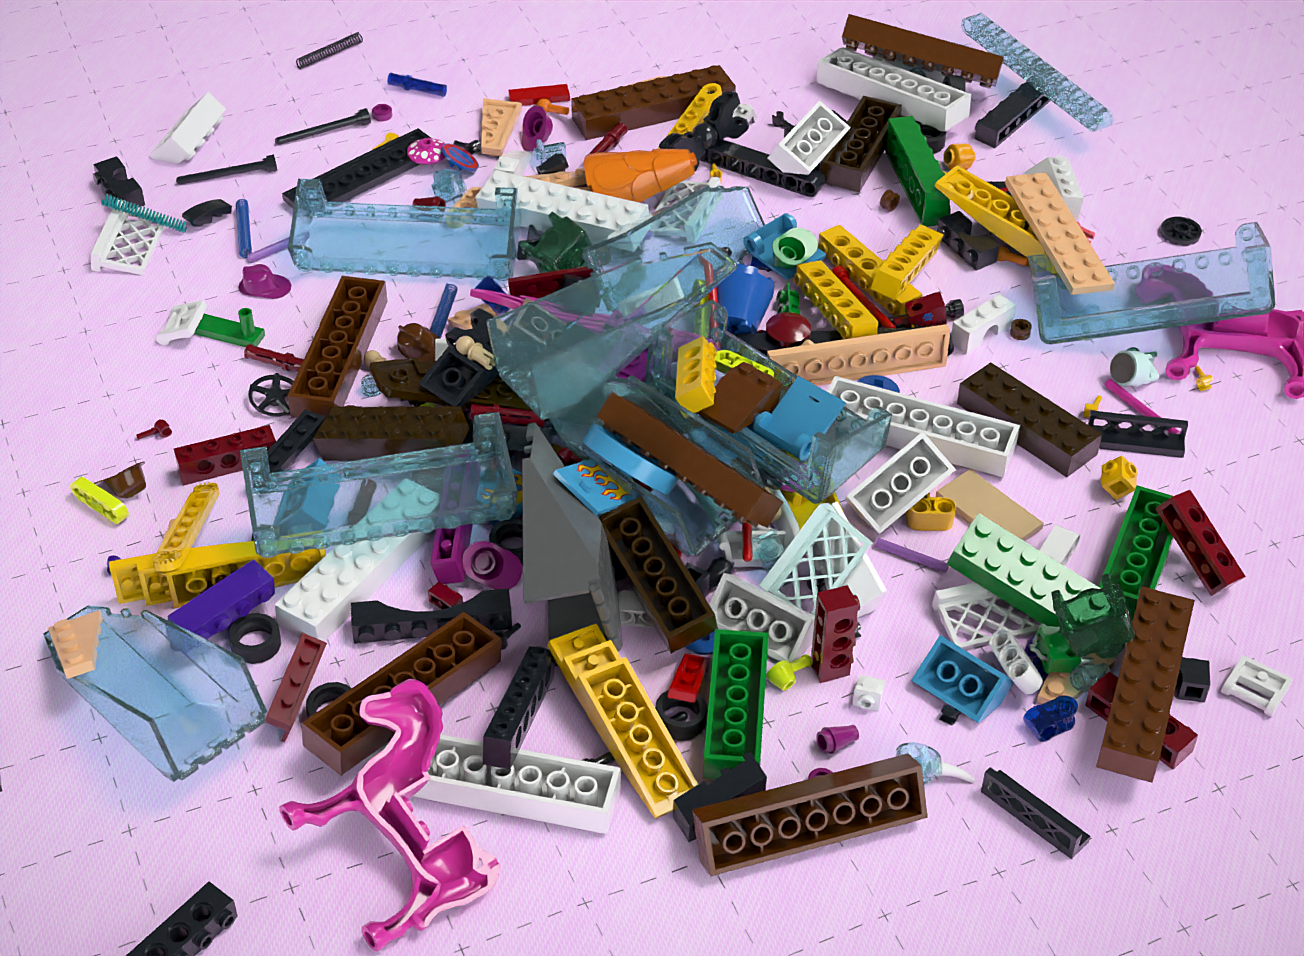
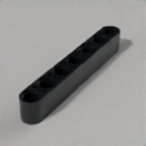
(758, 166)

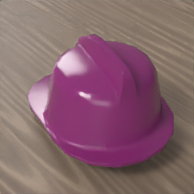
(535, 127)
(261, 282)
(492, 565)

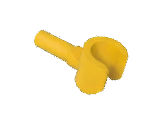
(389, 137)
(716, 172)
(1203, 380)
(1088, 407)

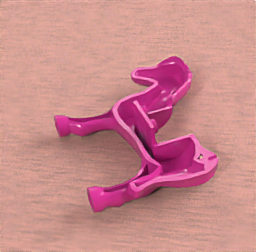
(1271, 334)
(444, 871)

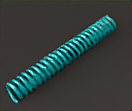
(144, 216)

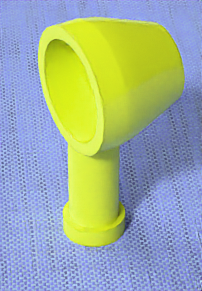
(783, 674)

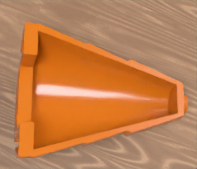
(637, 173)

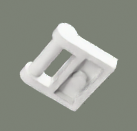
(182, 321)
(1261, 679)

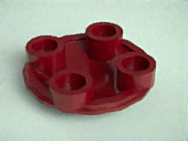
(788, 328)

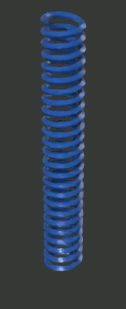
(243, 228)
(440, 310)

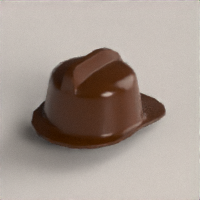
(416, 342)
(127, 482)

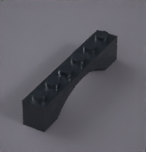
(379, 622)

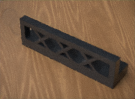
(514, 435)
(1137, 439)
(294, 441)
(1034, 813)

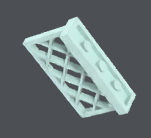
(803, 544)

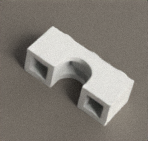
(994, 315)

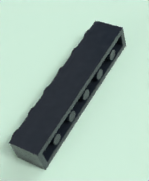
(1009, 115)

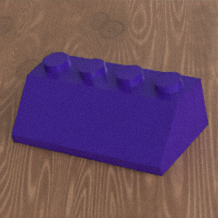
(225, 601)

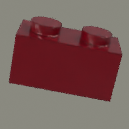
(443, 596)

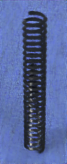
(332, 45)

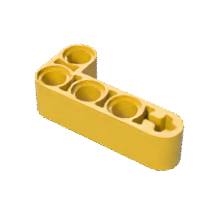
(931, 514)

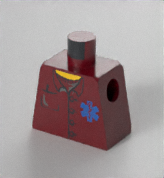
(923, 312)

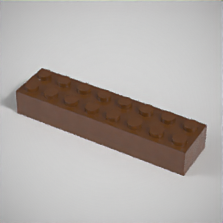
(921, 50)
(644, 102)
(338, 346)
(689, 461)
(441, 661)
(1146, 685)
(809, 814)

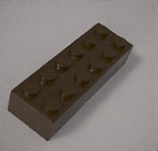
(862, 146)
(1044, 426)
(387, 431)
(657, 575)

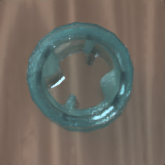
(367, 386)

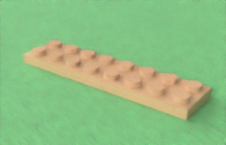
(1059, 234)
(867, 355)

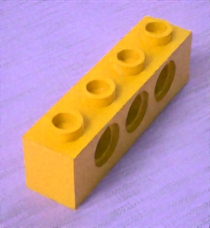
(696, 375)

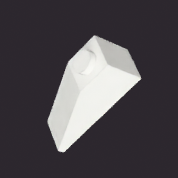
(514, 162)

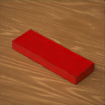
(532, 95)
(689, 678)

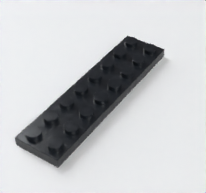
(365, 170)

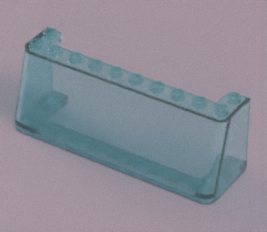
(404, 237)
(1159, 292)
(832, 456)
(380, 494)

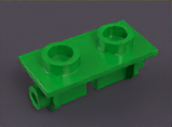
(788, 300)

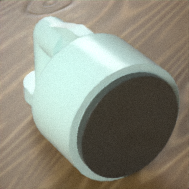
(1133, 368)

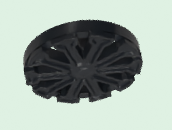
(1181, 231)

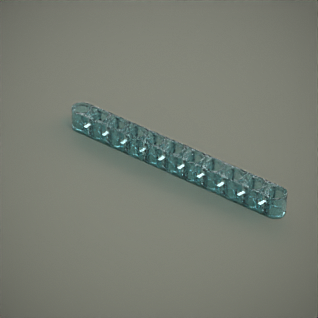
(1038, 72)

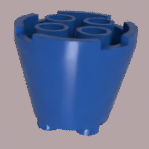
(745, 298)

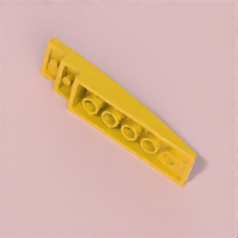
(992, 209)
(202, 568)
(623, 717)

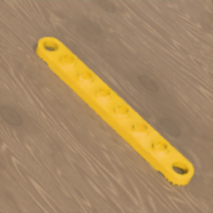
(696, 110)
(186, 527)

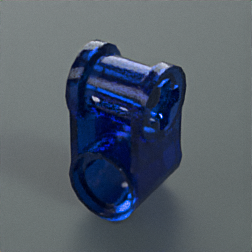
(490, 284)
(1051, 717)

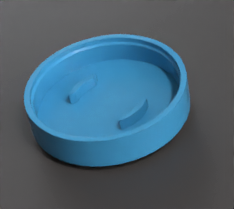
(629, 459)

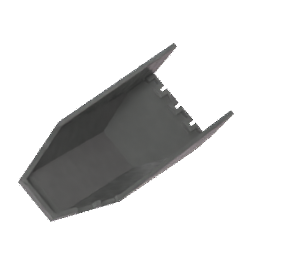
(565, 550)

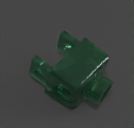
(559, 246)
(1095, 620)

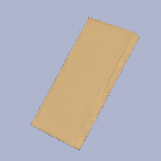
(977, 496)

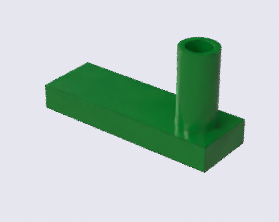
(230, 331)

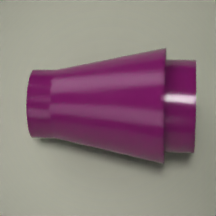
(835, 738)

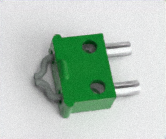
(1055, 652)

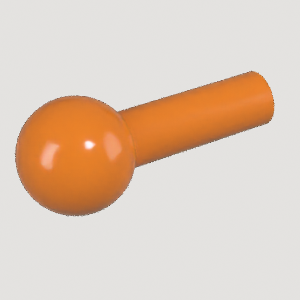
(548, 107)
(1005, 255)

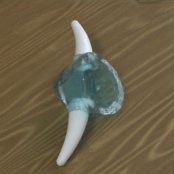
(931, 762)

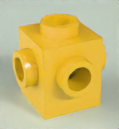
(1119, 477)

